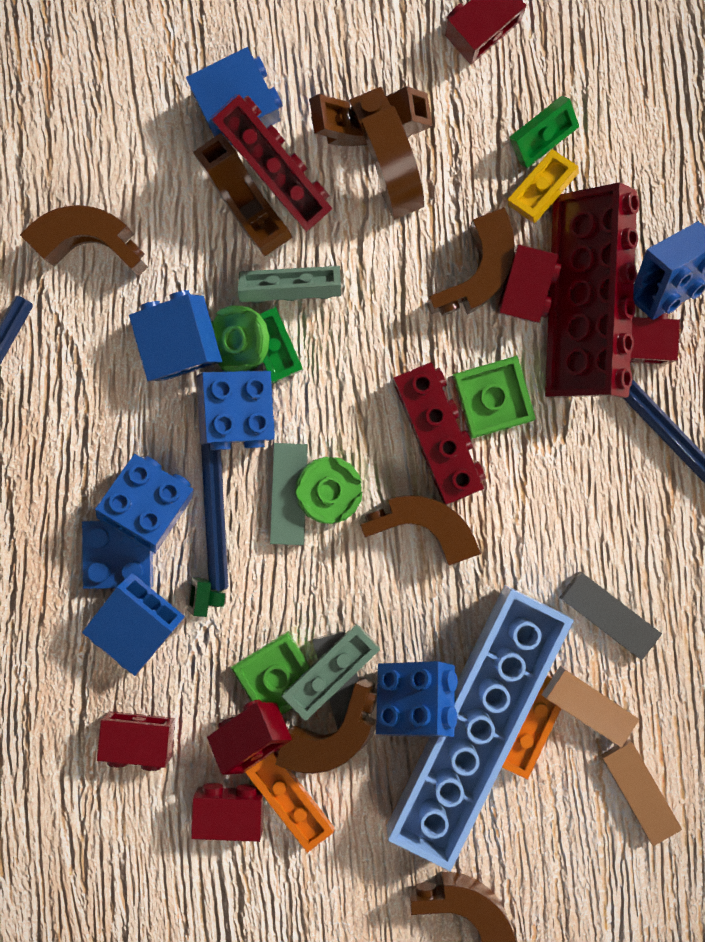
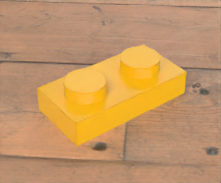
(543, 186)

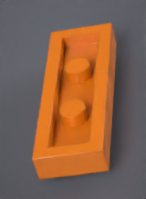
(532, 735)
(291, 802)

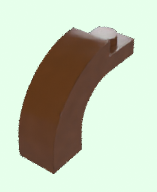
(336, 121)
(390, 152)
(241, 194)
(69, 226)
(495, 249)
(448, 527)
(323, 752)
(466, 898)

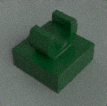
(201, 597)

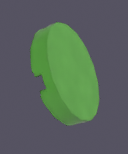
(240, 338)
(328, 490)

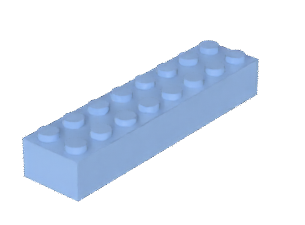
(491, 708)

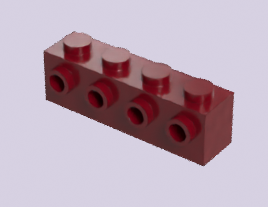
(269, 160)
(438, 433)

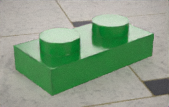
(544, 131)
(281, 355)

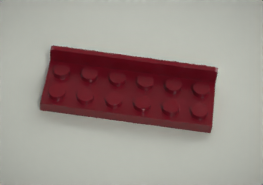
(594, 293)

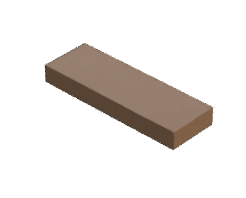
(590, 706)
(641, 792)

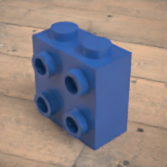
(231, 76)
(671, 272)
(175, 336)
(235, 409)
(145, 502)
(133, 624)
(416, 699)

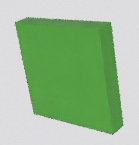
(493, 397)
(272, 670)

